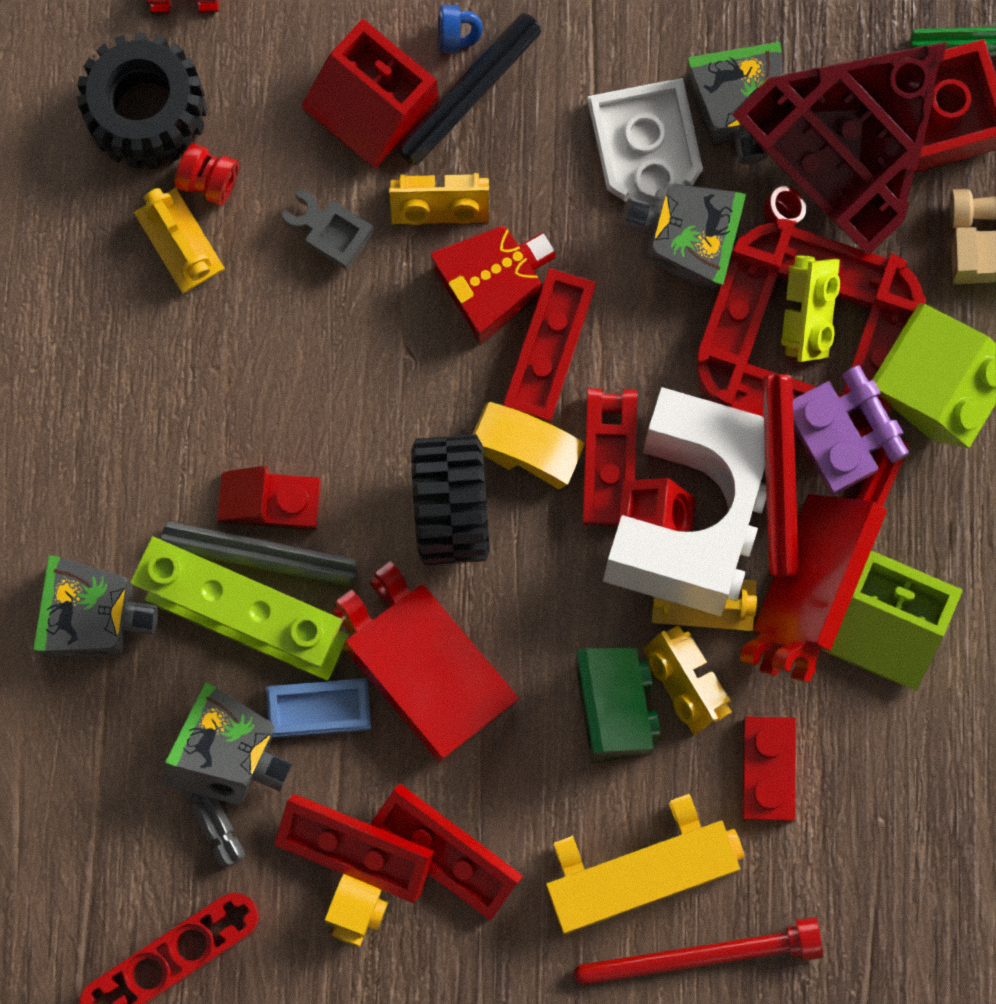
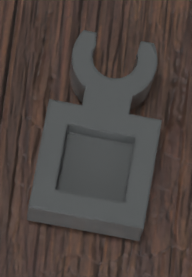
(333, 232)

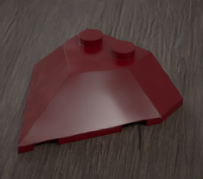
(850, 135)

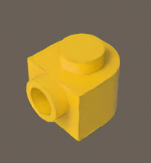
(354, 910)

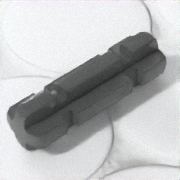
(216, 829)

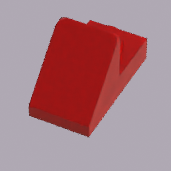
(269, 499)

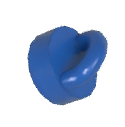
(449, 29)

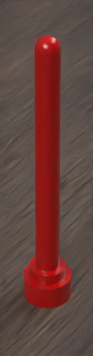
(798, 940)

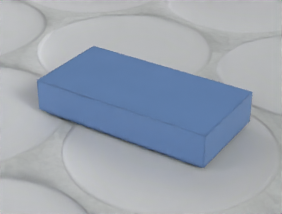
(319, 708)

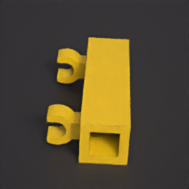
(644, 875)

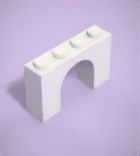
(698, 565)

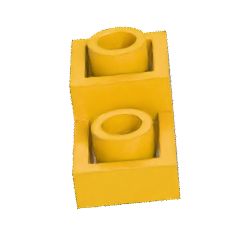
(525, 441)

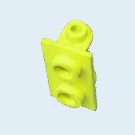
(810, 331)

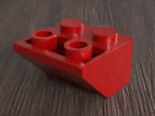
(370, 94)

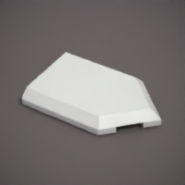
(645, 139)

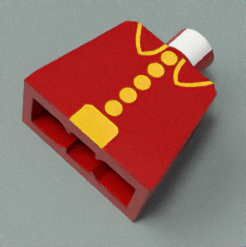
(492, 277)

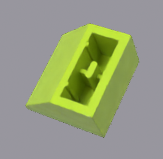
(895, 621)

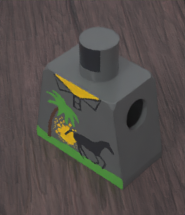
(722, 83)
(687, 231)
(88, 612)
(223, 750)

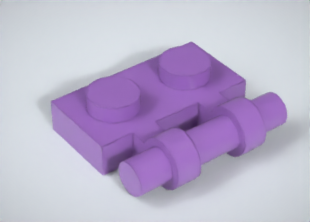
(833, 440)

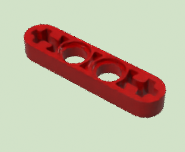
(166, 952)

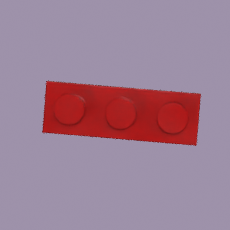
(550, 345)
(354, 848)
(457, 859)

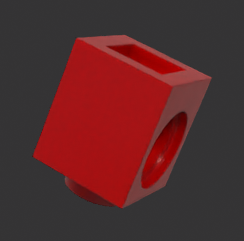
(658, 503)

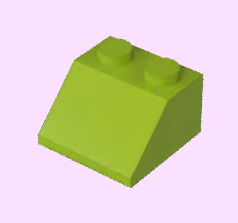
(940, 377)

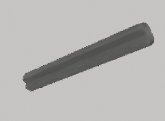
(262, 554)

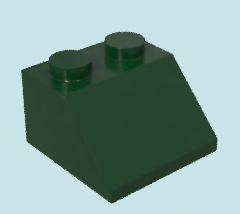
(615, 703)

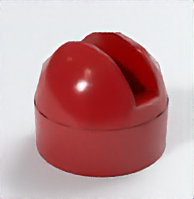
(784, 204)

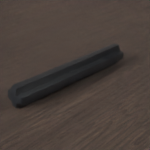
(469, 89)

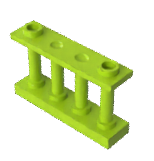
(241, 609)

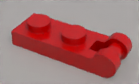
(608, 455)

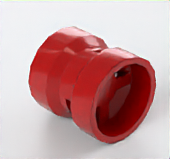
(207, 174)

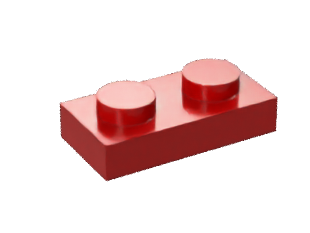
(769, 769)

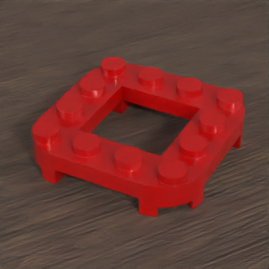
(755, 264)

